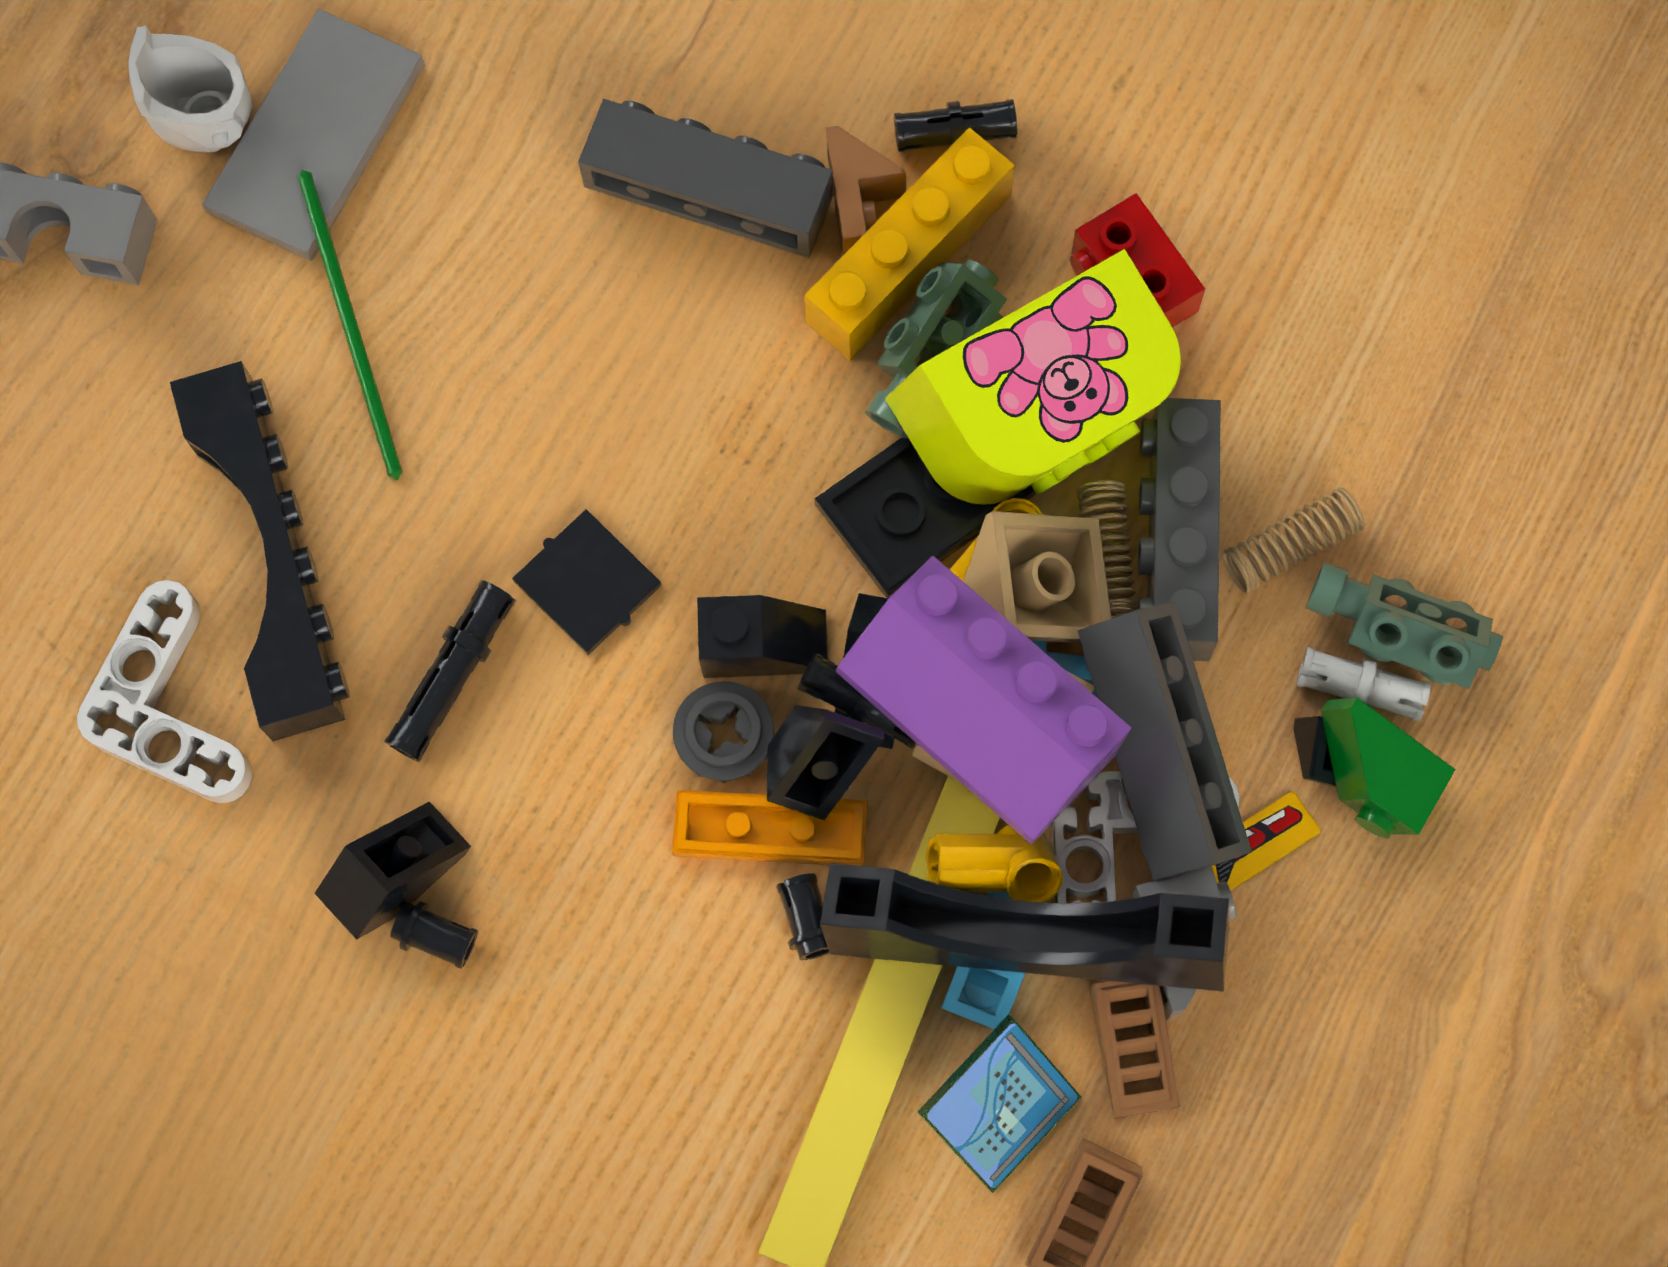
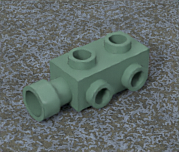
(931, 332)
(1411, 632)

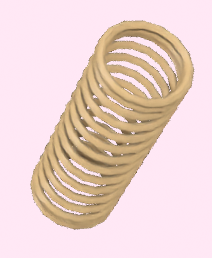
(1252, 572)
(1118, 603)

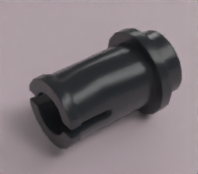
(804, 911)
(433, 934)

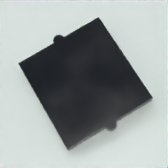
(587, 582)

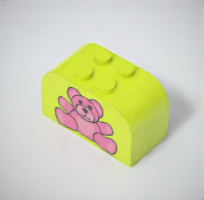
(1042, 387)

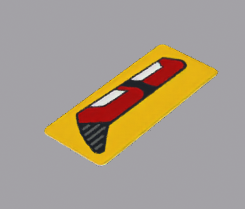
(1271, 836)

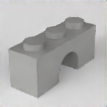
(107, 226)

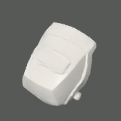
(188, 90)

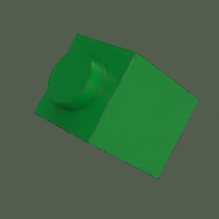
(1381, 769)

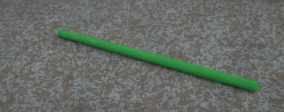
(349, 324)

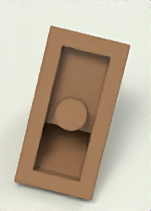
(858, 181)

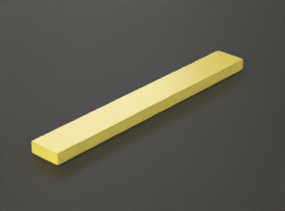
(863, 1075)

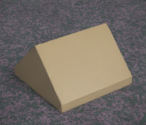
(1041, 573)

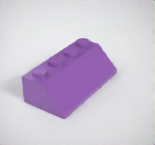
(983, 699)

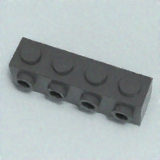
(707, 176)
(1183, 516)
(1172, 753)

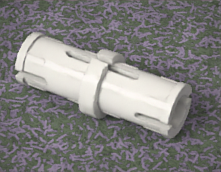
(1365, 682)

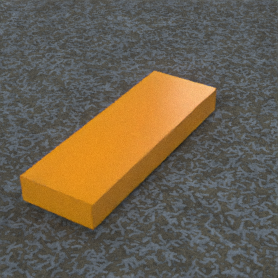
(758, 830)

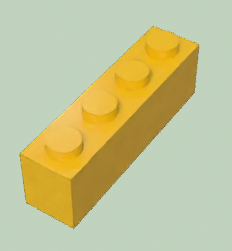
(908, 242)

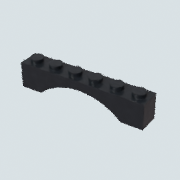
(289, 664)
(1136, 940)

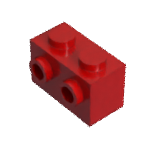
(1158, 261)

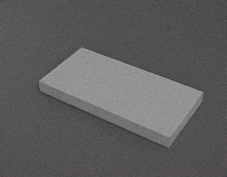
(317, 117)

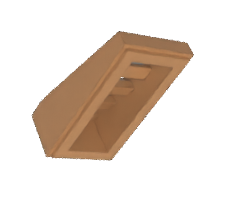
(1141, 1103)
(1108, 1163)

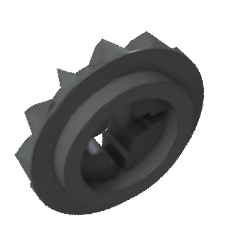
(715, 704)

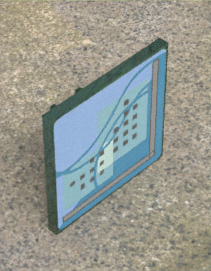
(999, 1103)

